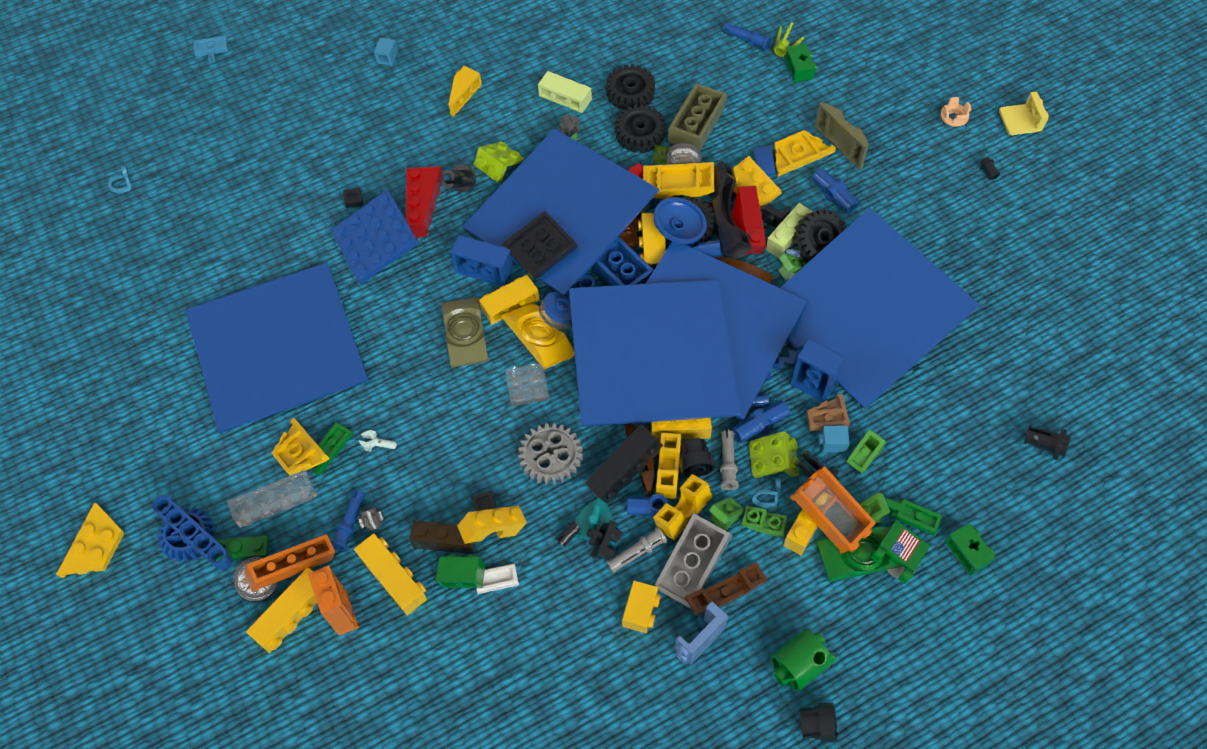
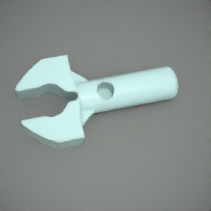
(367, 446)

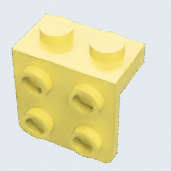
(1025, 117)

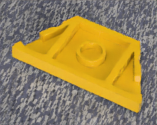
(799, 151)
(298, 450)
(93, 544)

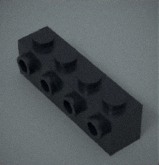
(624, 464)

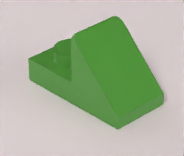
(790, 265)
(866, 451)
(876, 507)
(726, 513)

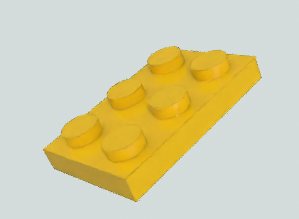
(750, 174)

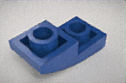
(765, 160)

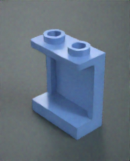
(716, 625)

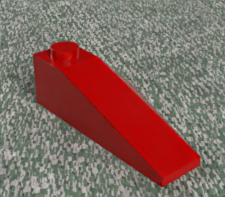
(748, 217)

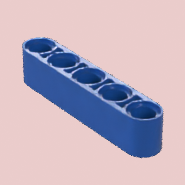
(198, 538)

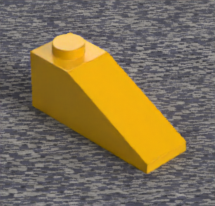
(464, 85)

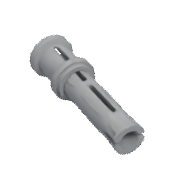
(728, 467)
(644, 545)

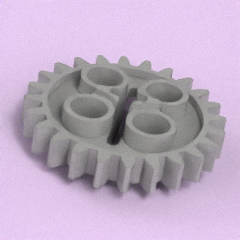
(557, 468)

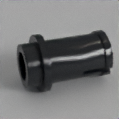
(990, 169)
(568, 533)

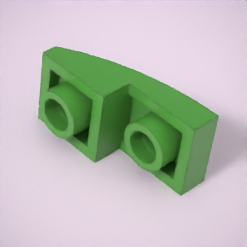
(767, 523)

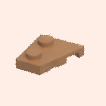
(828, 414)

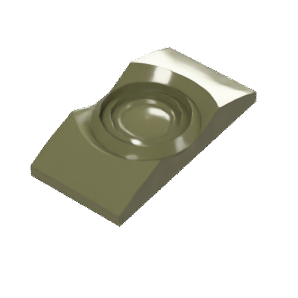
(842, 134)
(464, 332)

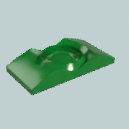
(858, 562)

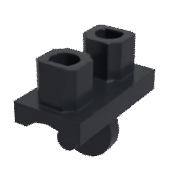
(600, 538)

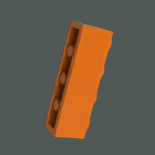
(289, 562)

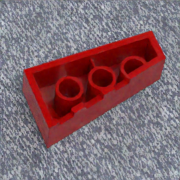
(421, 196)

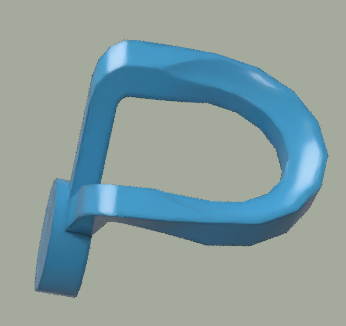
(125, 175)
(771, 505)

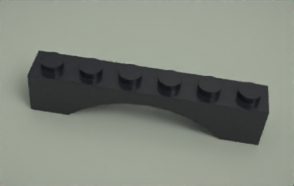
(733, 240)

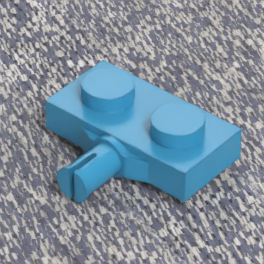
(211, 47)

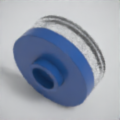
(556, 311)

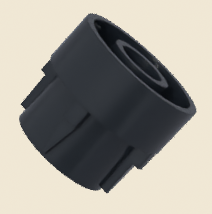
(696, 458)
(819, 722)

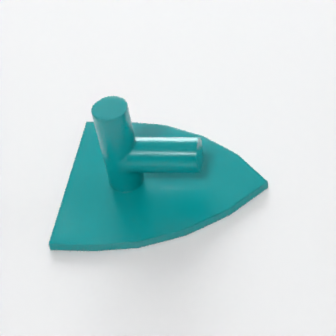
(591, 515)

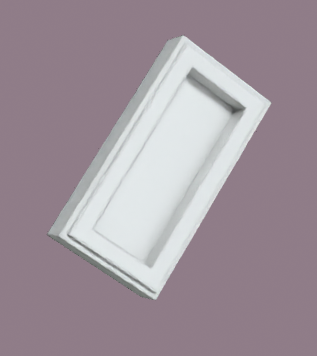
(499, 578)

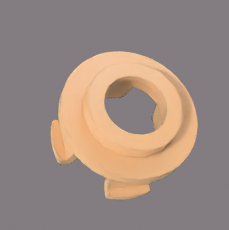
(954, 107)

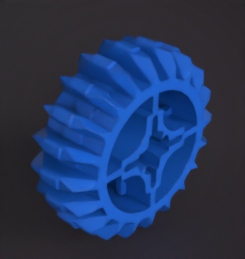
(170, 538)

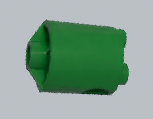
(801, 660)

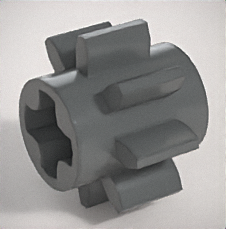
(569, 125)
(370, 518)

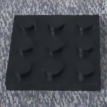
(540, 245)

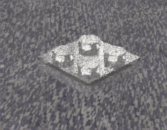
(527, 384)

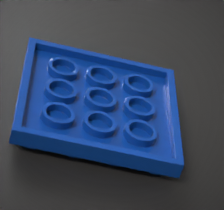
(374, 236)

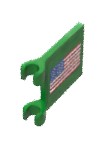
(902, 547)

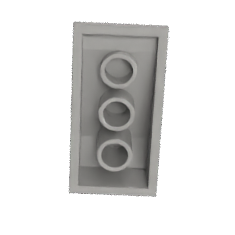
(693, 559)

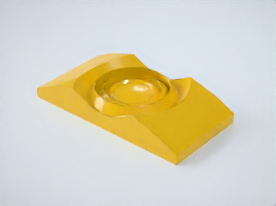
(681, 179)
(543, 341)

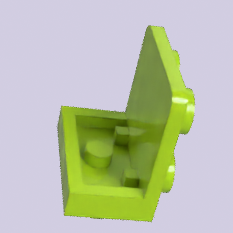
(495, 159)
(773, 455)

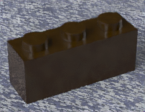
(439, 537)

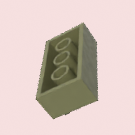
(697, 116)

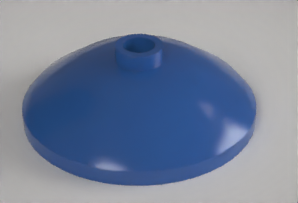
(680, 220)

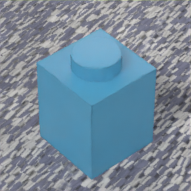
(386, 51)
(834, 439)

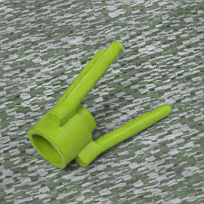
(781, 45)

